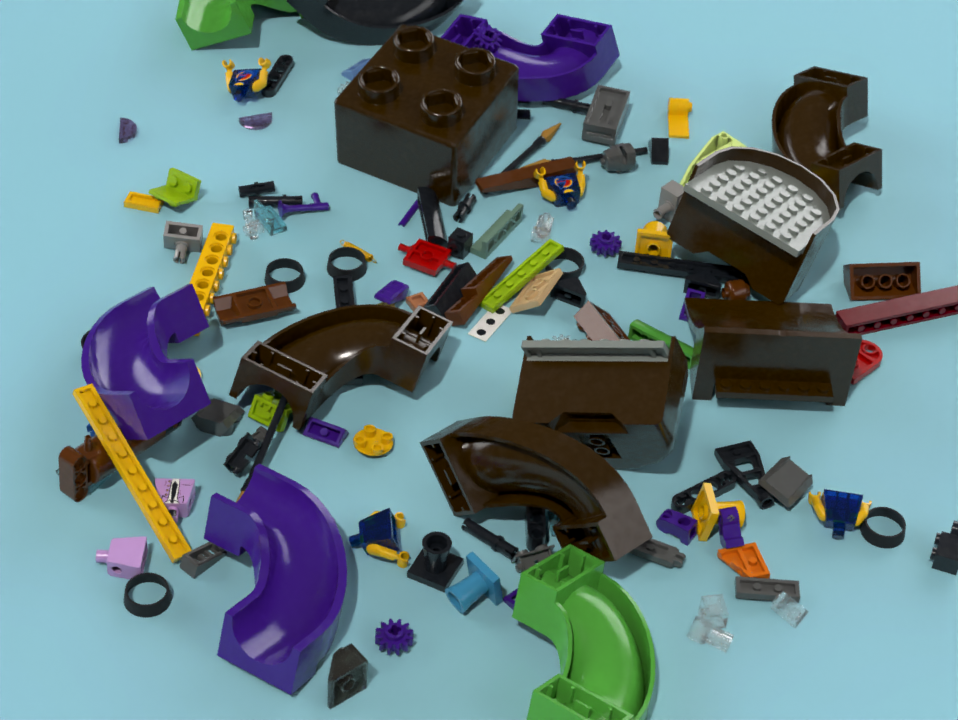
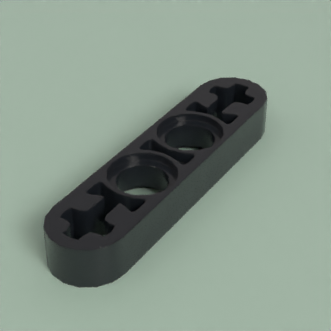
(284, 64)
(717, 481)

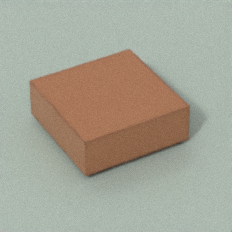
(415, 300)

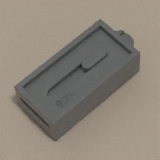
(605, 115)

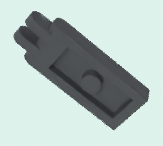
(660, 553)

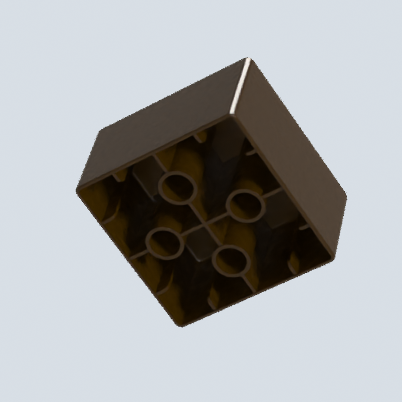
(427, 113)

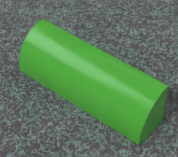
(640, 330)

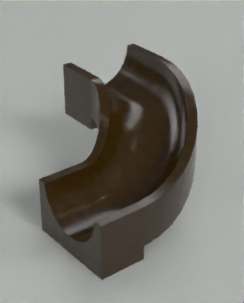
(526, 464)

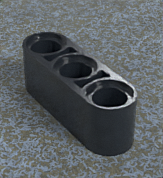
(535, 527)

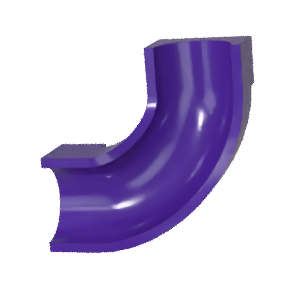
(565, 64)
(131, 366)

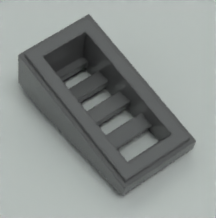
(196, 563)

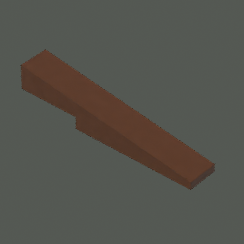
(524, 177)
(476, 291)

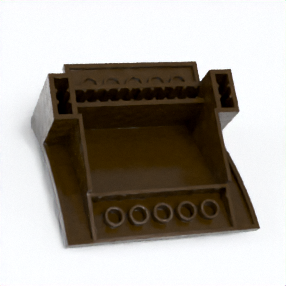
(770, 351)

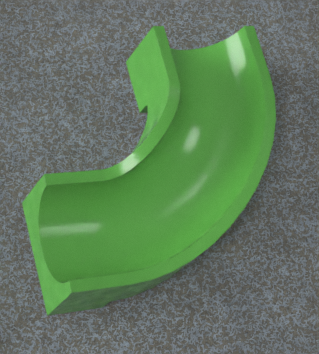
(220, 20)
(598, 637)

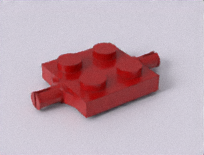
(426, 257)

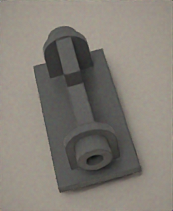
(527, 559)

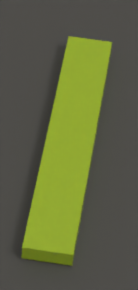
(521, 275)

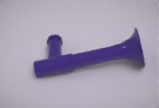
(316, 206)

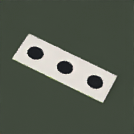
(489, 323)

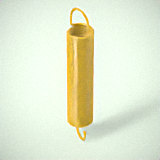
(368, 257)

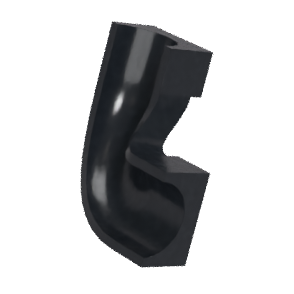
(372, 20)

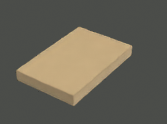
(536, 290)

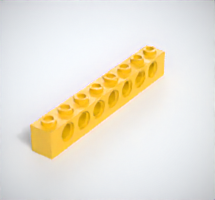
(212, 263)

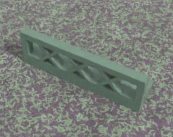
(497, 232)

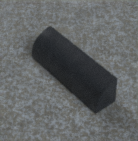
(431, 216)
(450, 289)

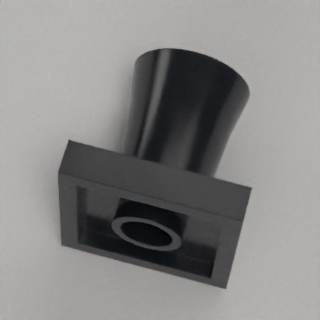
(434, 563)

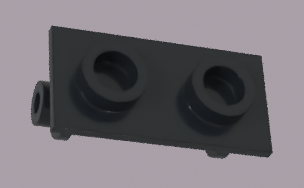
(236, 460)

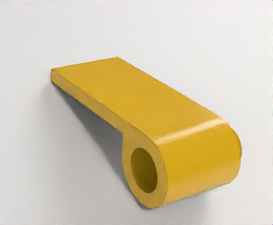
(678, 117)

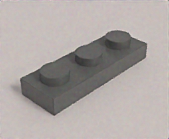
(765, 588)

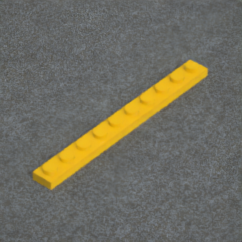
(132, 472)

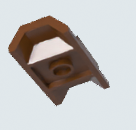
(253, 304)

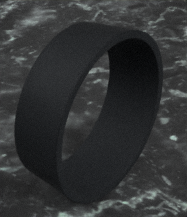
(573, 255)
(356, 273)
(293, 285)
(880, 540)
(148, 610)

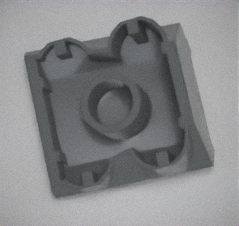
(218, 418)
(786, 481)

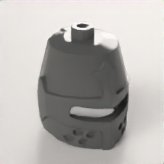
(619, 157)

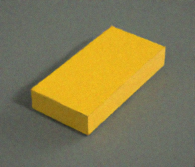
(143, 202)

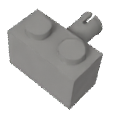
(669, 200)
(182, 238)

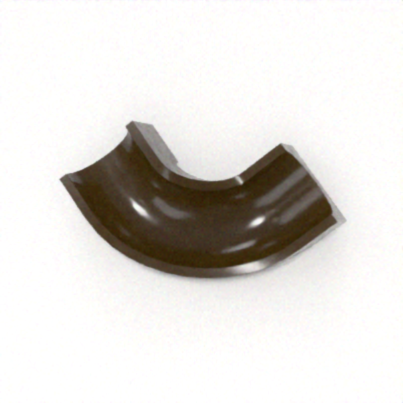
(810, 127)
(339, 344)

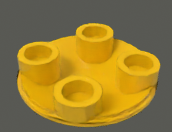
(373, 441)

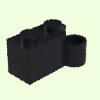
(946, 554)

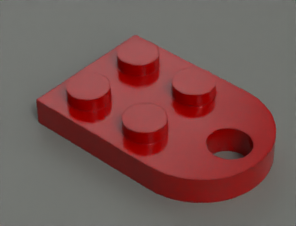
(866, 361)

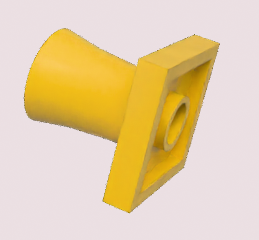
(653, 240)
(706, 511)

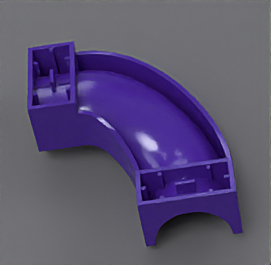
(298, 575)

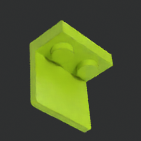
(179, 188)
(264, 407)

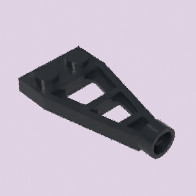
(740, 453)

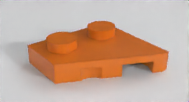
(745, 560)

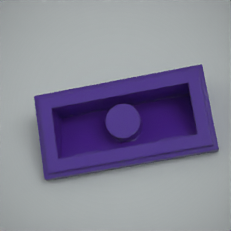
(325, 432)

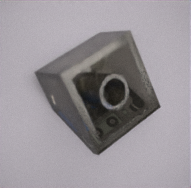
(346, 675)

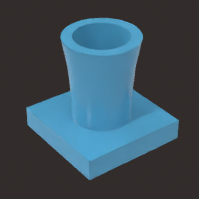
(479, 582)

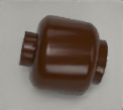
(736, 290)

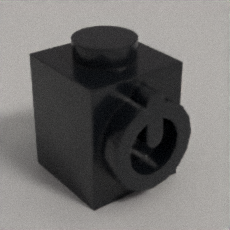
(460, 243)

